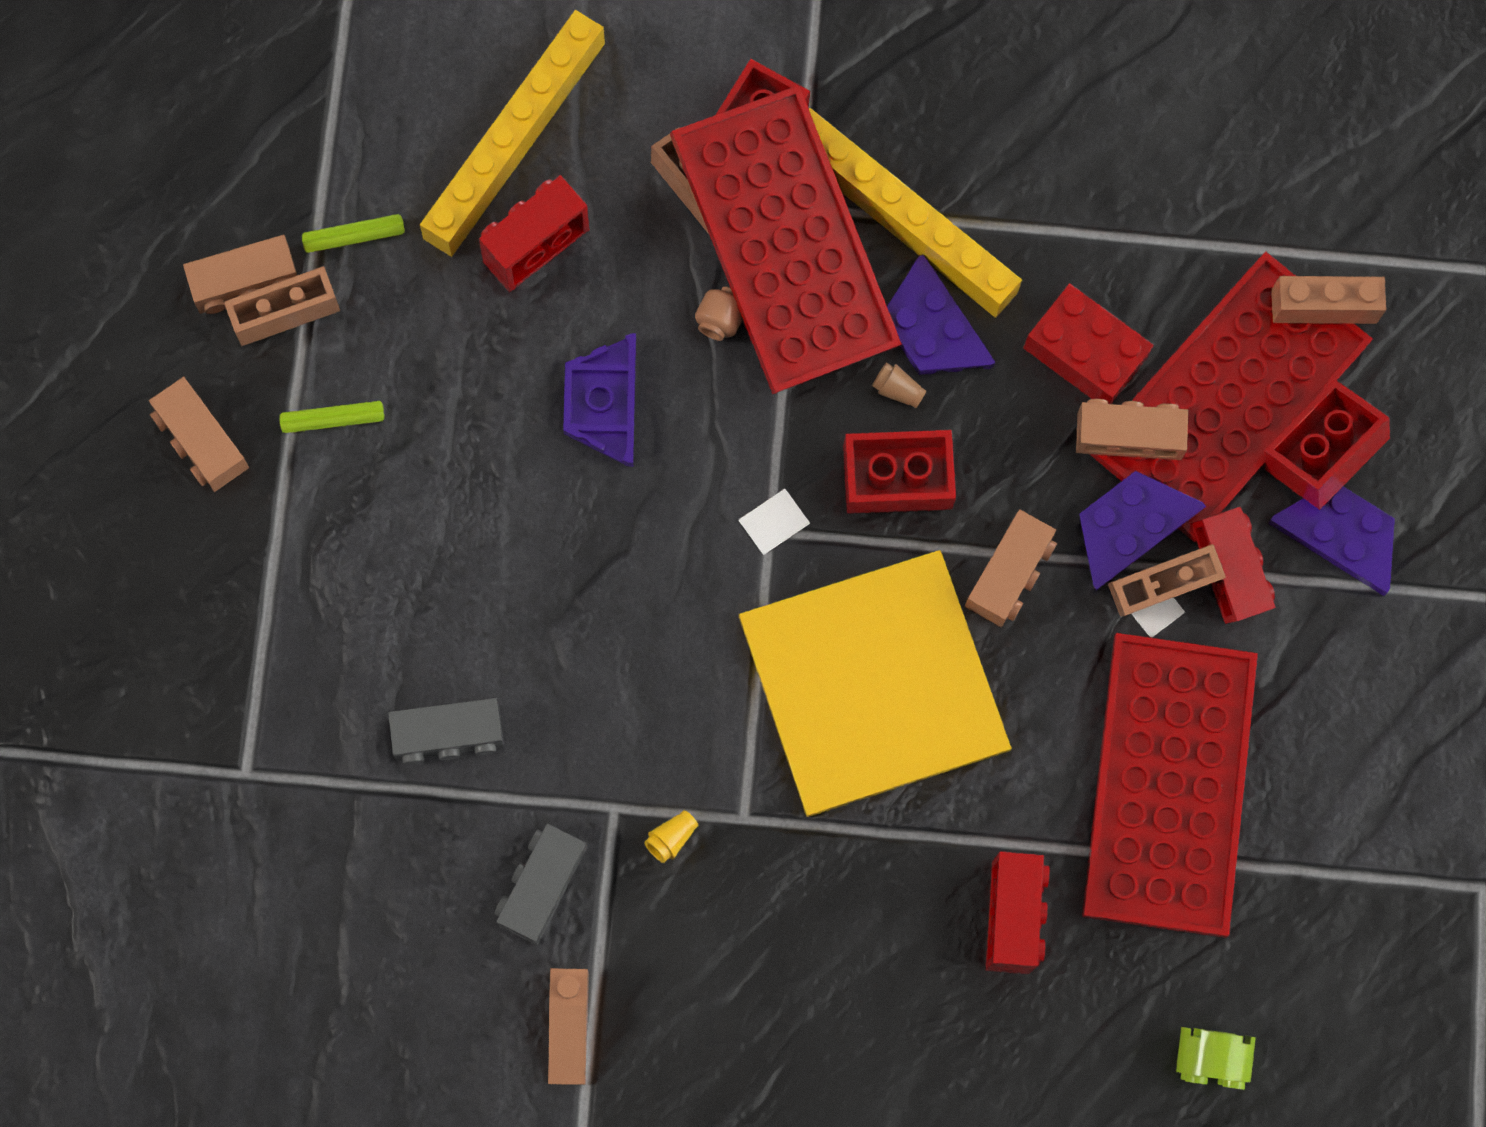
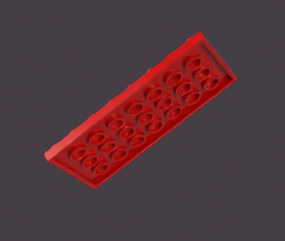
(785, 239)
(1240, 389)
(1170, 785)

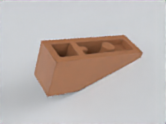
(1166, 580)
(568, 1026)

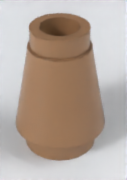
(898, 385)

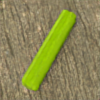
(353, 233)
(331, 416)

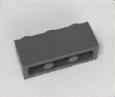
(446, 731)
(540, 883)

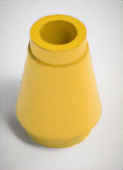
(670, 837)

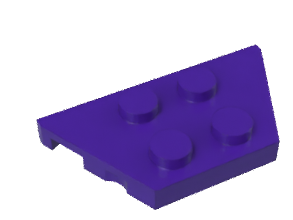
(933, 326)
(602, 399)
(1131, 523)
(1346, 534)

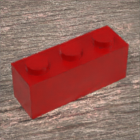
(1245, 588)

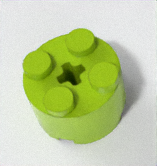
(1215, 1056)

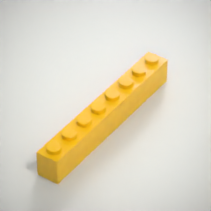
(513, 133)
(917, 222)

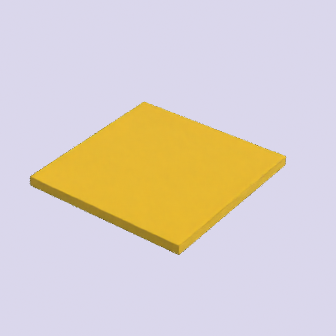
(874, 683)

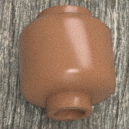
(718, 314)

